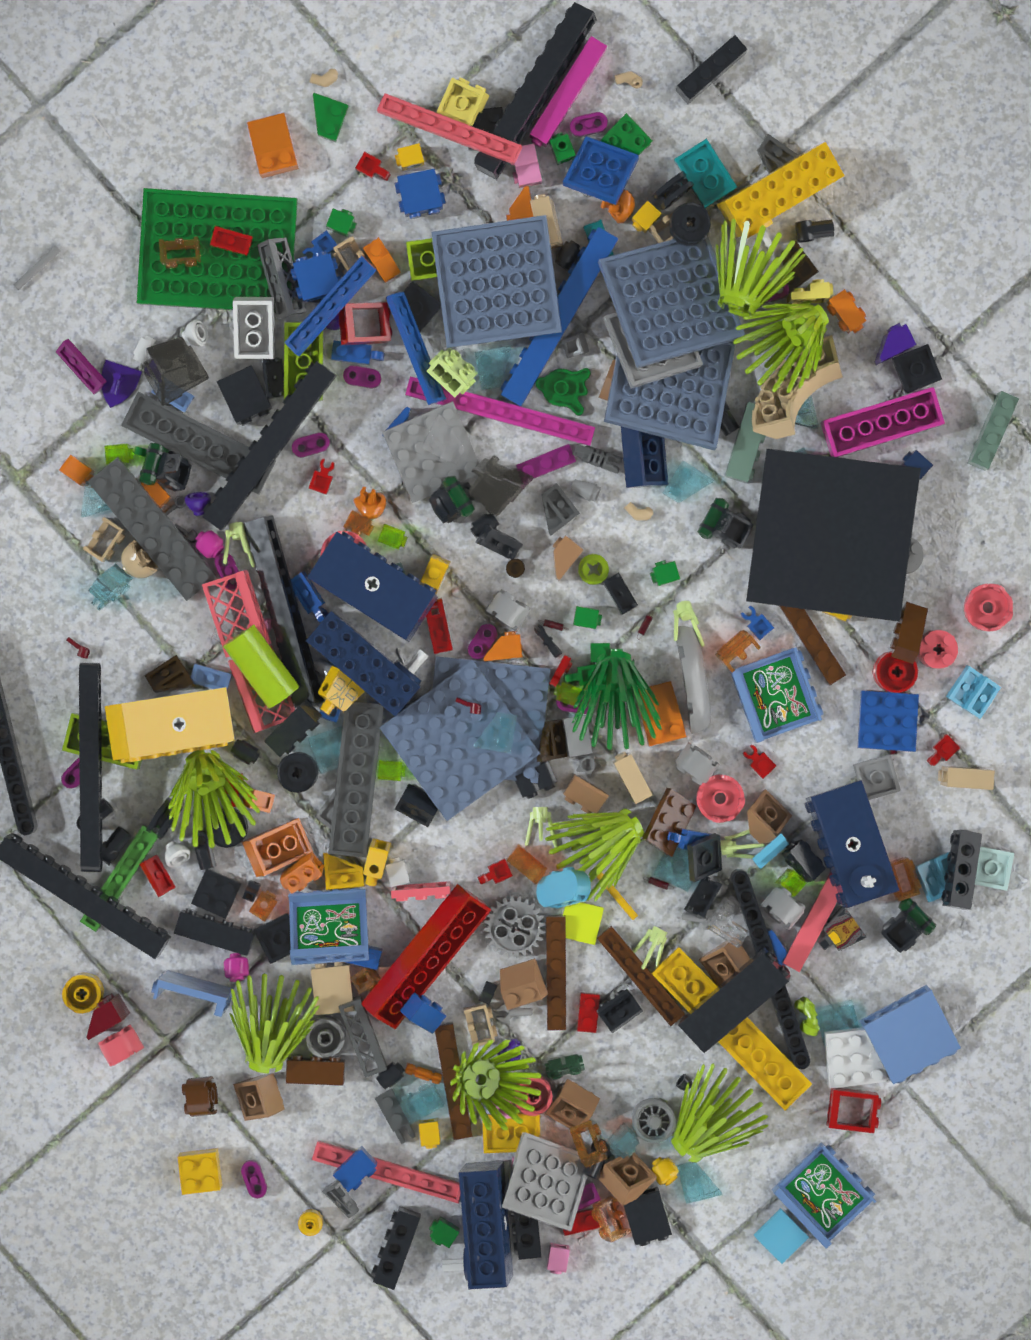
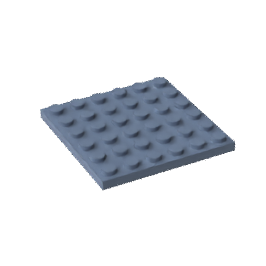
(496, 281)
(668, 300)
(677, 407)
(520, 688)
(439, 739)

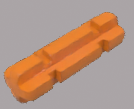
(423, 1073)

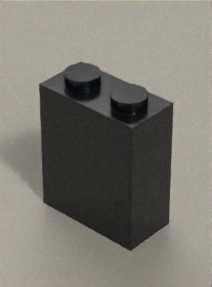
(244, 395)
(648, 1218)

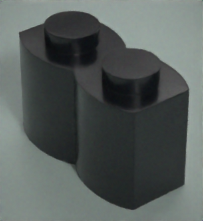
(545, 781)

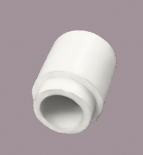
(140, 350)

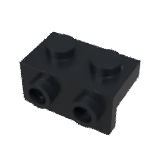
(619, 1010)

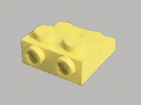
(463, 101)
(817, 292)

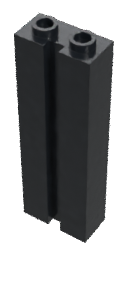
(734, 1000)

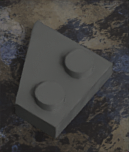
(774, 153)
(557, 508)
(341, 1198)

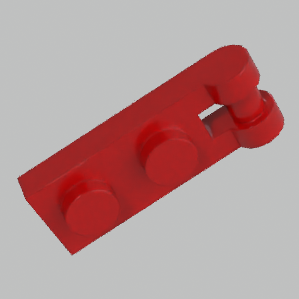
(439, 629)

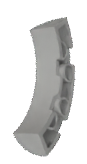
(694, 679)

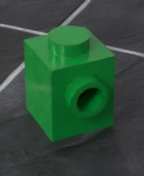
(562, 148)
(341, 222)
(664, 573)
(587, 617)
(443, 1232)

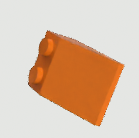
(272, 145)
(669, 713)
(277, 847)

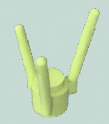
(237, 532)
(686, 613)
(540, 815)
(729, 846)
(656, 936)

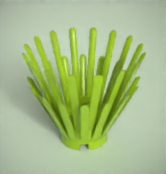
(742, 287)
(800, 328)
(206, 777)
(616, 835)
(268, 1042)
(493, 1083)
(699, 1131)

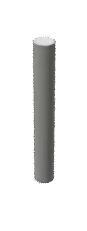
(36, 268)

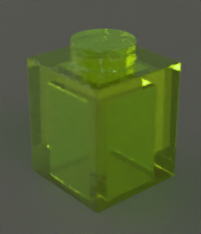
(122, 451)
(392, 537)
(566, 693)
(391, 770)
(791, 881)

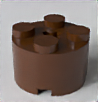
(200, 1096)

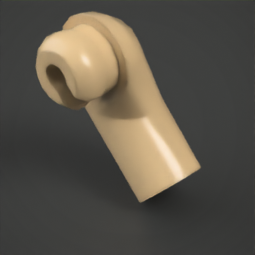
(630, 78)
(326, 79)
(639, 514)

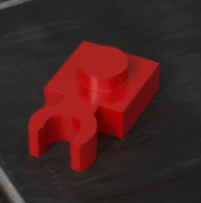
(321, 480)
(564, 666)
(761, 763)

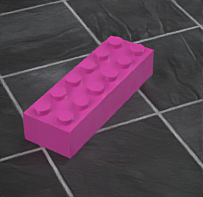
(882, 422)

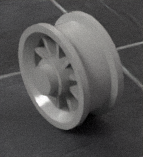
(653, 1120)

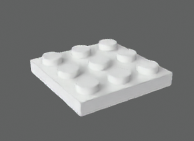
(852, 1059)

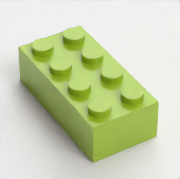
(71, 743)

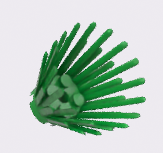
(615, 678)

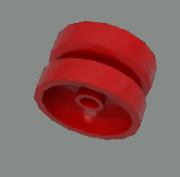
(889, 682)

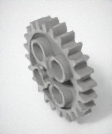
(506, 942)

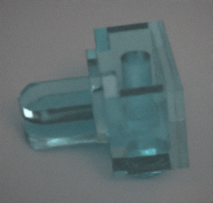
(110, 586)

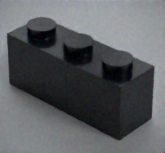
(293, 729)

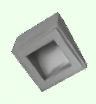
(575, 345)

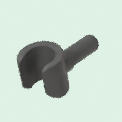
(174, 506)
(191, 536)

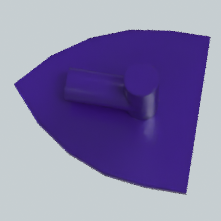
(120, 382)

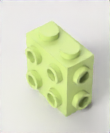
(452, 371)

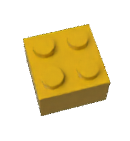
(200, 1171)

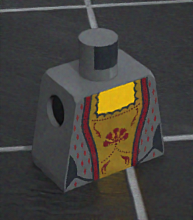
(841, 931)

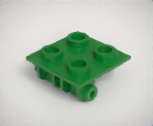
(627, 136)

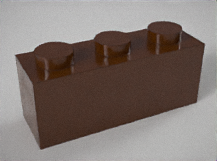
(909, 632)
(315, 1070)

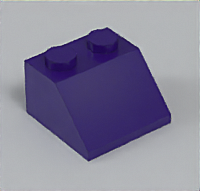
(894, 343)

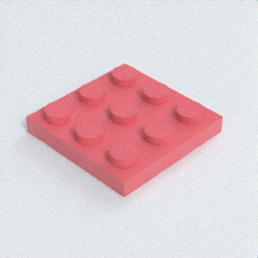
(421, 891)

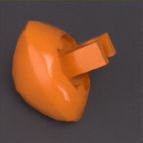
(623, 208)
(370, 504)

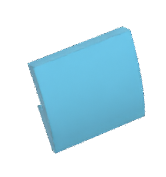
(973, 692)
(770, 851)
(931, 876)
(781, 1236)

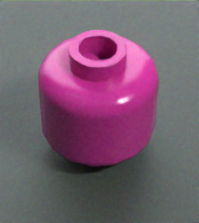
(209, 544)
(236, 967)

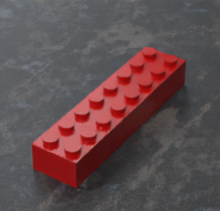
(426, 955)

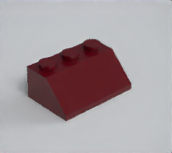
(109, 1012)

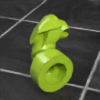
(809, 1025)

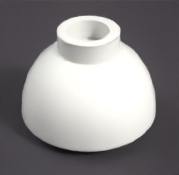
(195, 333)
(176, 854)

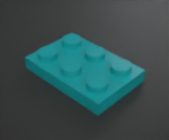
(706, 172)

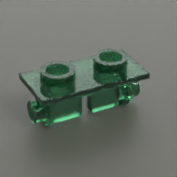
(571, 1067)

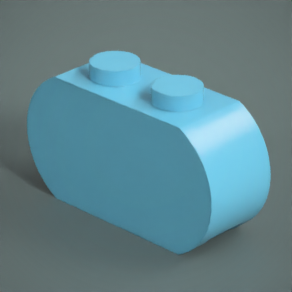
(563, 888)

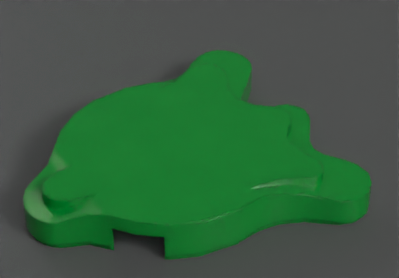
(564, 387)

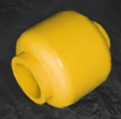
(664, 1170)
(313, 1216)

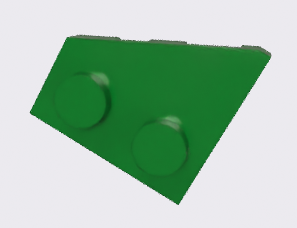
(329, 116)

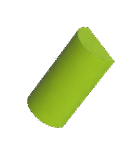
(421, 259)
(296, 365)
(261, 666)

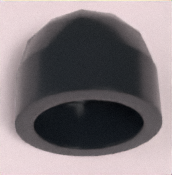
(682, 1082)

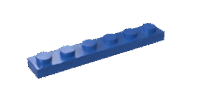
(330, 306)
(415, 347)

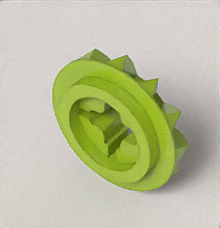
(603, 569)

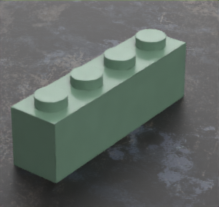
(993, 430)
(745, 449)

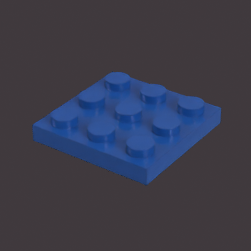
(600, 170)
(888, 721)

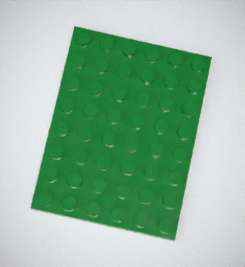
(221, 272)

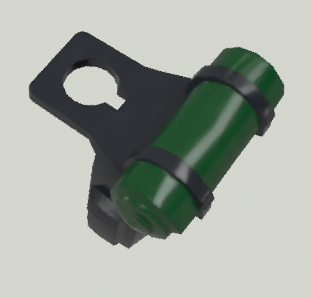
(165, 468)
(451, 500)
(723, 523)
(907, 926)

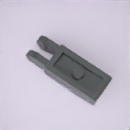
(394, 1115)

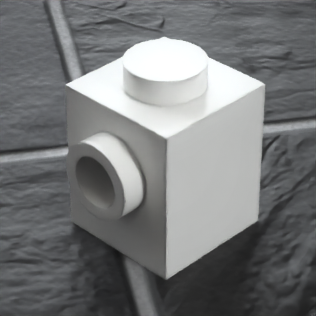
(398, 871)

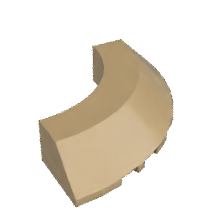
(777, 411)

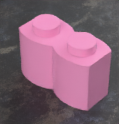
(527, 167)

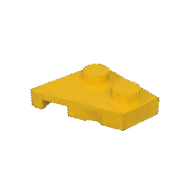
(341, 873)

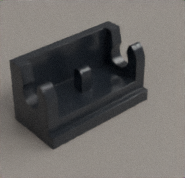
(273, 377)
(499, 542)
(620, 593)
(702, 897)

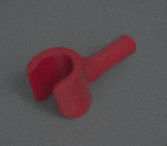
(83, 651)
(475, 708)

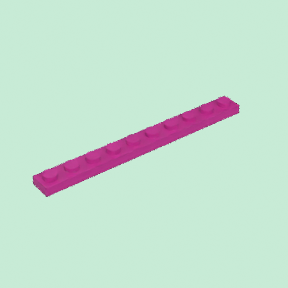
(511, 414)

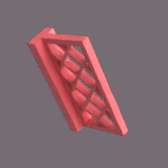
(250, 604)
(249, 702)

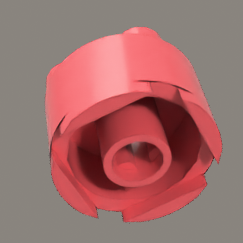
(948, 651)
(120, 1045)
(540, 1102)

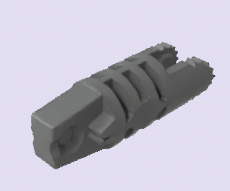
(597, 457)

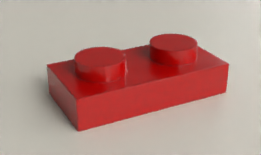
(231, 241)
(157, 875)
(587, 1012)
(583, 1222)

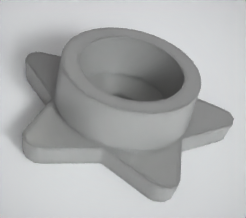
(592, 765)

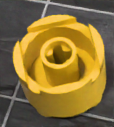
(77, 1001)

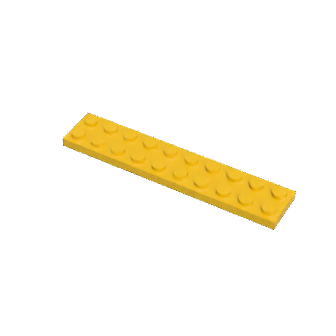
(745, 1042)

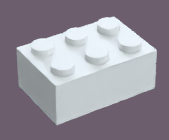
(254, 327)

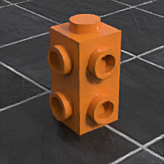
(846, 311)
(301, 873)

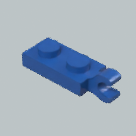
(355, 353)
(309, 596)
(686, 837)

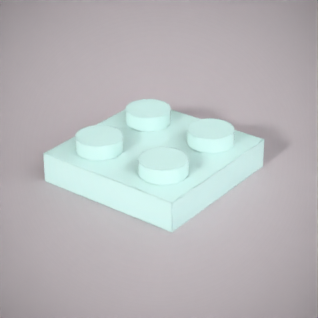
(994, 868)

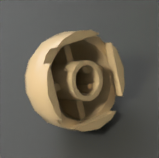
(137, 561)

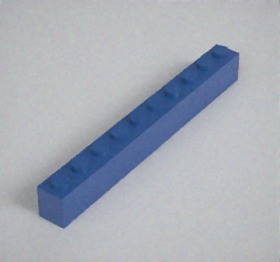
(569, 300)

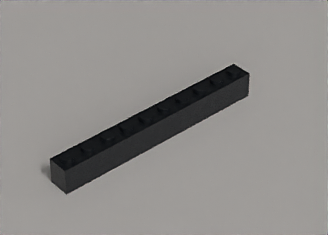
(539, 83)
(269, 445)
(283, 608)
(83, 896)

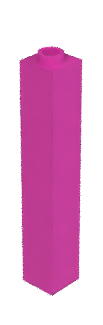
(568, 92)

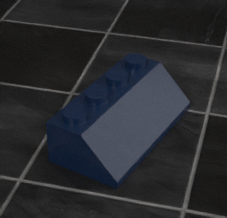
(643, 459)

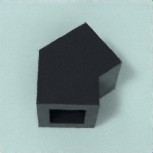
(251, 891)
(487, 992)

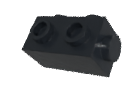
(803, 860)

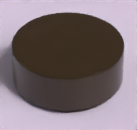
(515, 568)

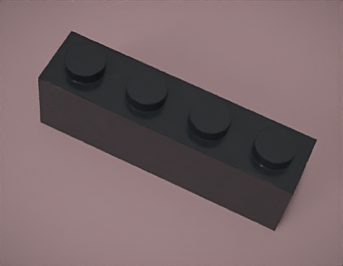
(711, 69)
(214, 932)

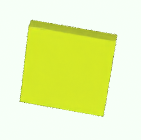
(583, 922)

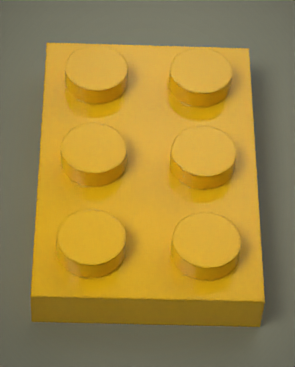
(508, 1140)

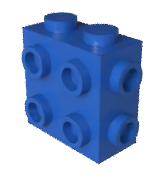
(420, 193)
(315, 276)

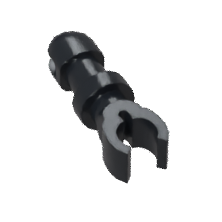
(554, 649)

